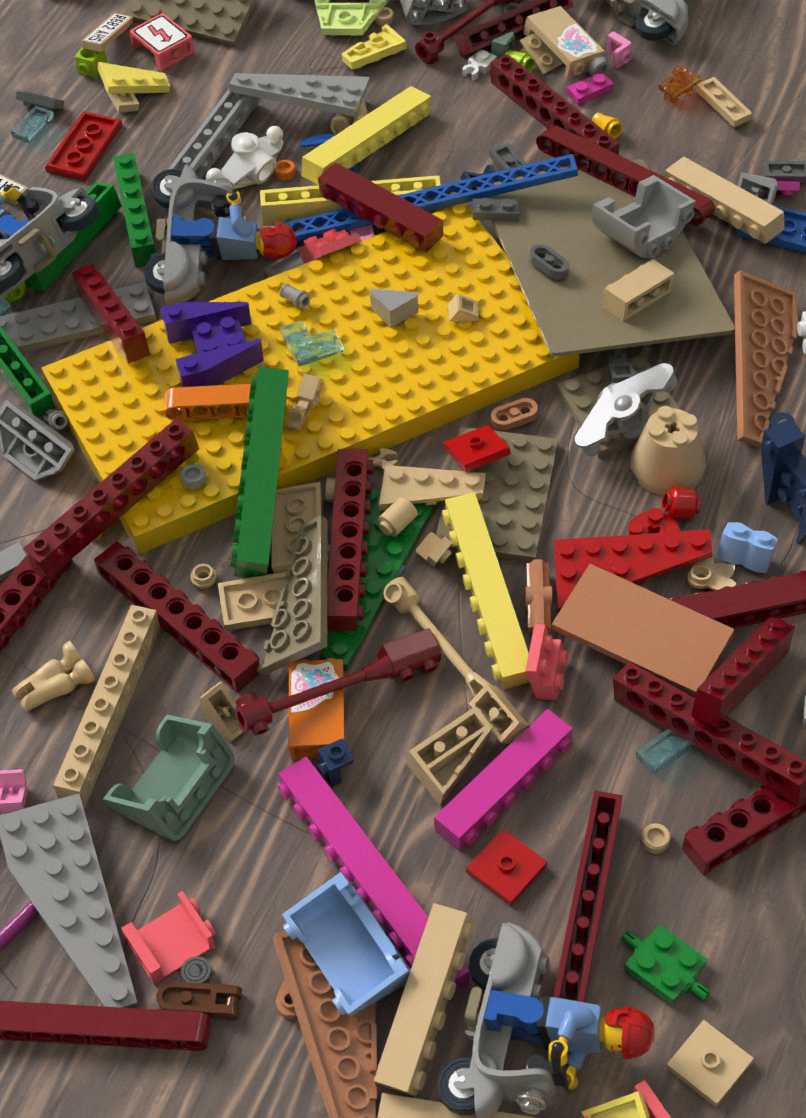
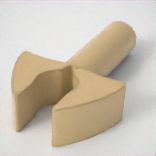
(381, 460)

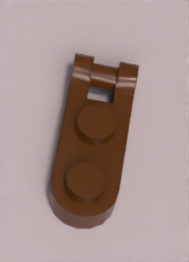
(200, 998)

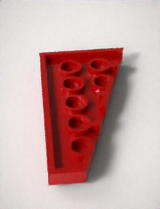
(627, 556)

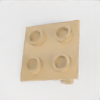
(544, 57)

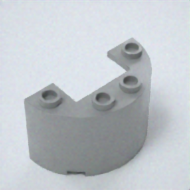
(648, 222)

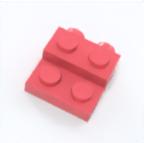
(330, 243)
(546, 664)

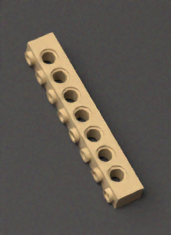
(108, 704)

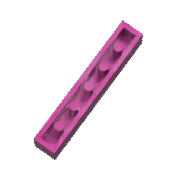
(503, 780)

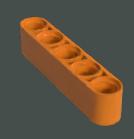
(207, 402)

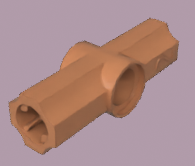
(538, 595)

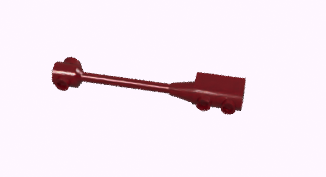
(433, 44)
(394, 660)

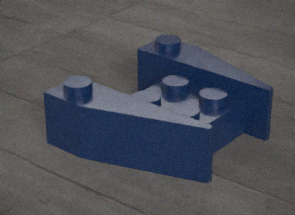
(785, 470)

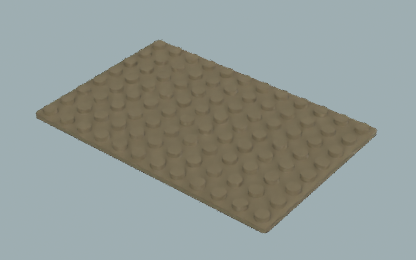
(571, 308)

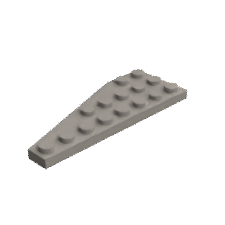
(60, 874)

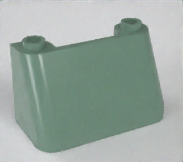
(178, 780)

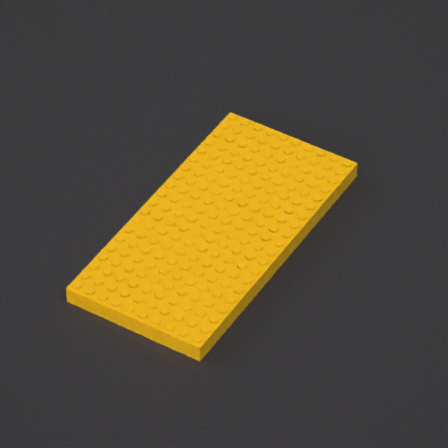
(373, 393)

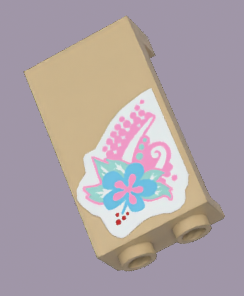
(565, 39)

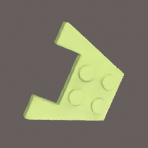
(347, 17)

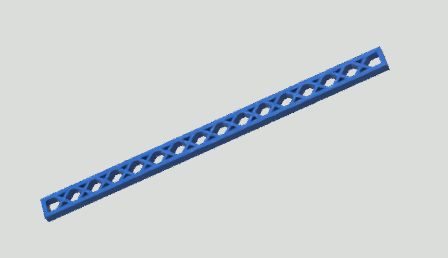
(441, 194)

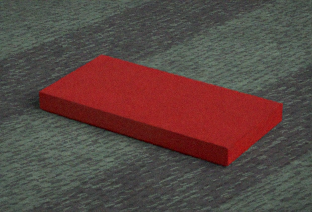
(83, 146)

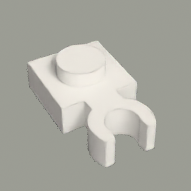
(479, 62)

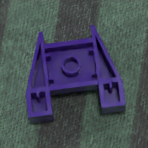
(217, 340)

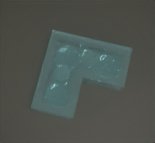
(310, 348)

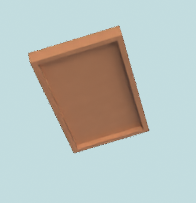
(643, 629)

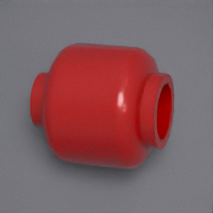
(681, 503)

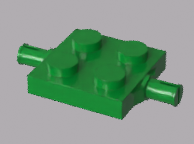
(665, 965)

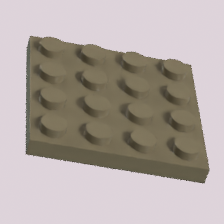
(581, 396)

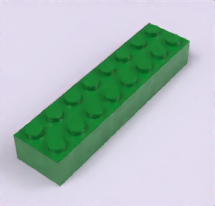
(259, 472)

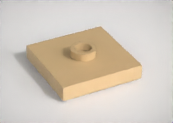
(709, 1063)

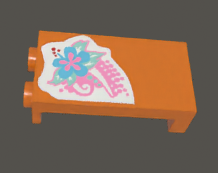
(320, 719)

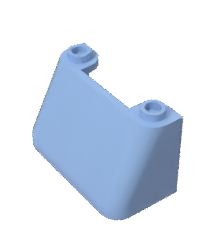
(347, 945)

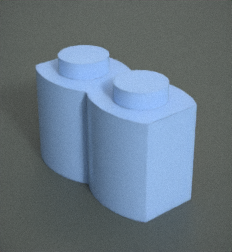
(747, 547)

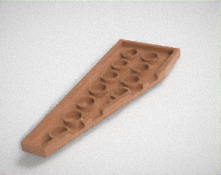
(763, 341)
(338, 1044)

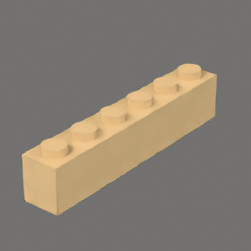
(731, 202)
(424, 1000)

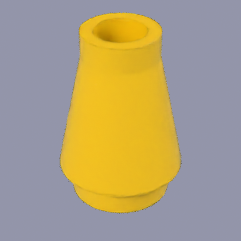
(608, 124)

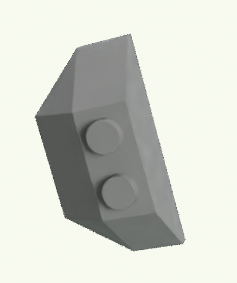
(32, 443)

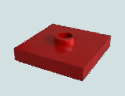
(477, 448)
(506, 867)

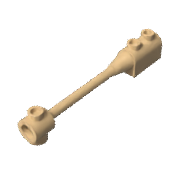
(488, 699)

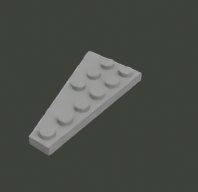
(324, 93)

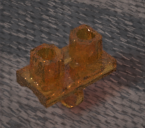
(679, 83)

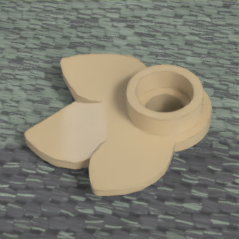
(711, 575)

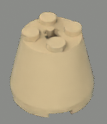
(668, 452)

